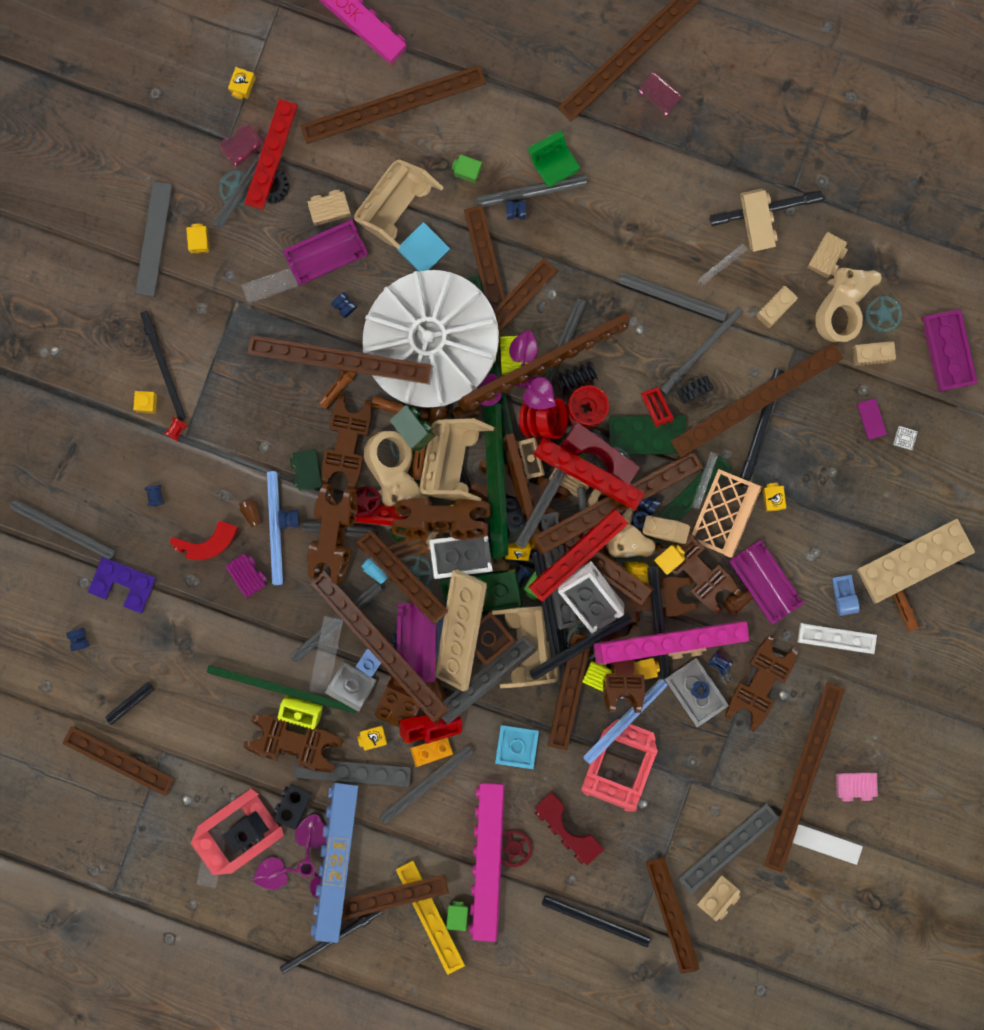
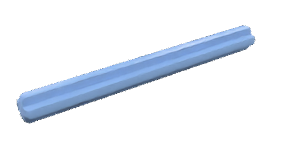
(275, 534)
(623, 723)

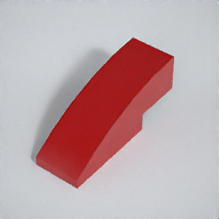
(424, 728)

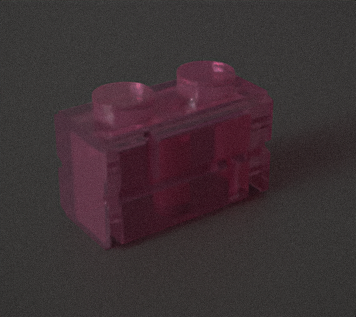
(660, 93)
(241, 145)

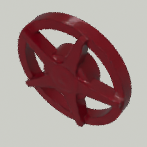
(364, 501)
(514, 848)

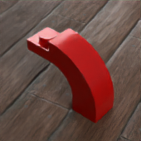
(215, 546)

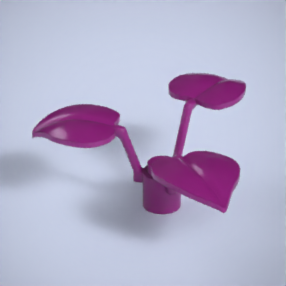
(539, 390)
(271, 870)

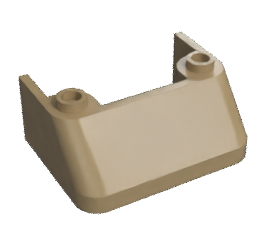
(392, 197)
(446, 456)
(532, 625)

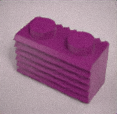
(246, 575)

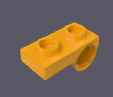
(431, 752)

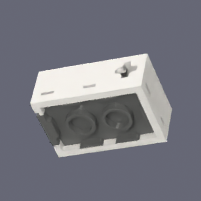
(461, 555)
(591, 598)

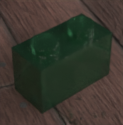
(307, 470)

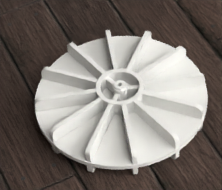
(435, 322)

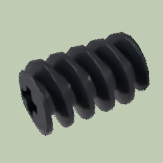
(576, 378)

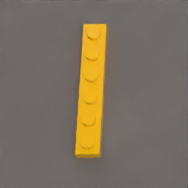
(433, 923)

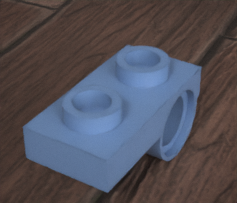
(845, 595)
(368, 663)

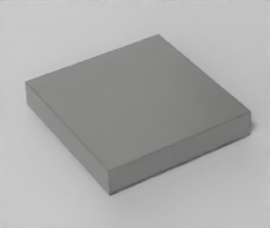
(351, 686)

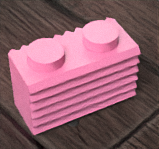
(856, 785)

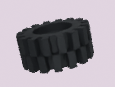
(281, 191)
(694, 389)

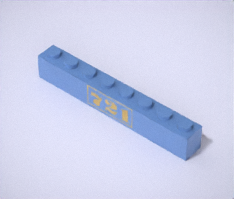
(335, 863)

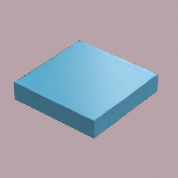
(423, 248)
(517, 747)

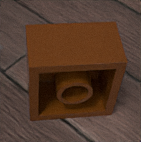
(491, 639)

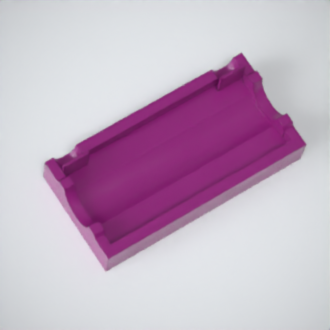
(325, 253)
(949, 350)
(765, 582)
(417, 641)

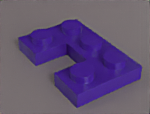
(138, 582)

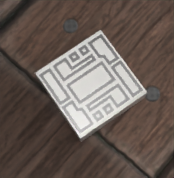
(905, 438)

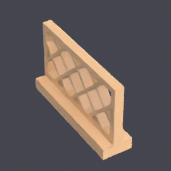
(742, 517)

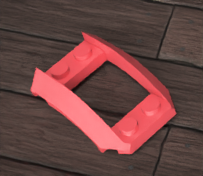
(614, 792)
(209, 850)

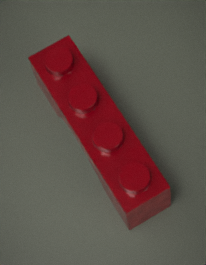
(582, 441)
(585, 846)

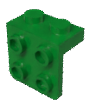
(553, 159)

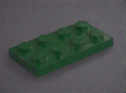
(640, 437)
(501, 590)

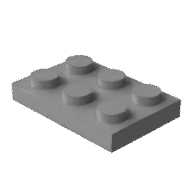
(698, 709)

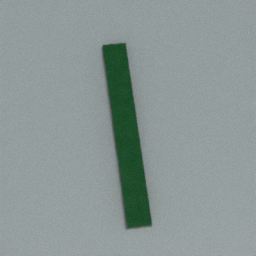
(496, 482)
(682, 503)
(279, 688)

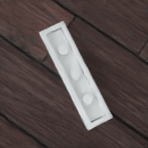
(837, 638)
(827, 844)

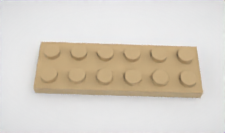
(915, 561)
(460, 630)

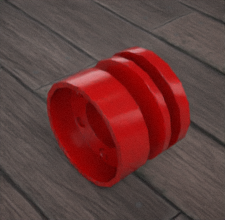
(596, 402)
(544, 422)

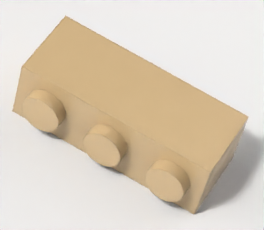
(758, 219)

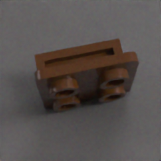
(396, 704)

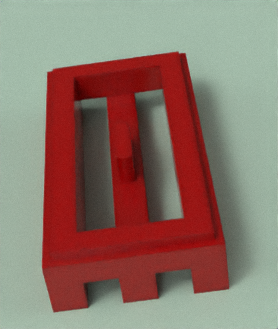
(663, 420)

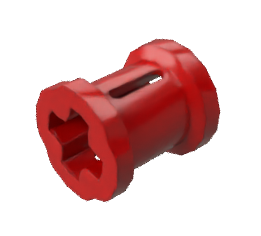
(175, 429)

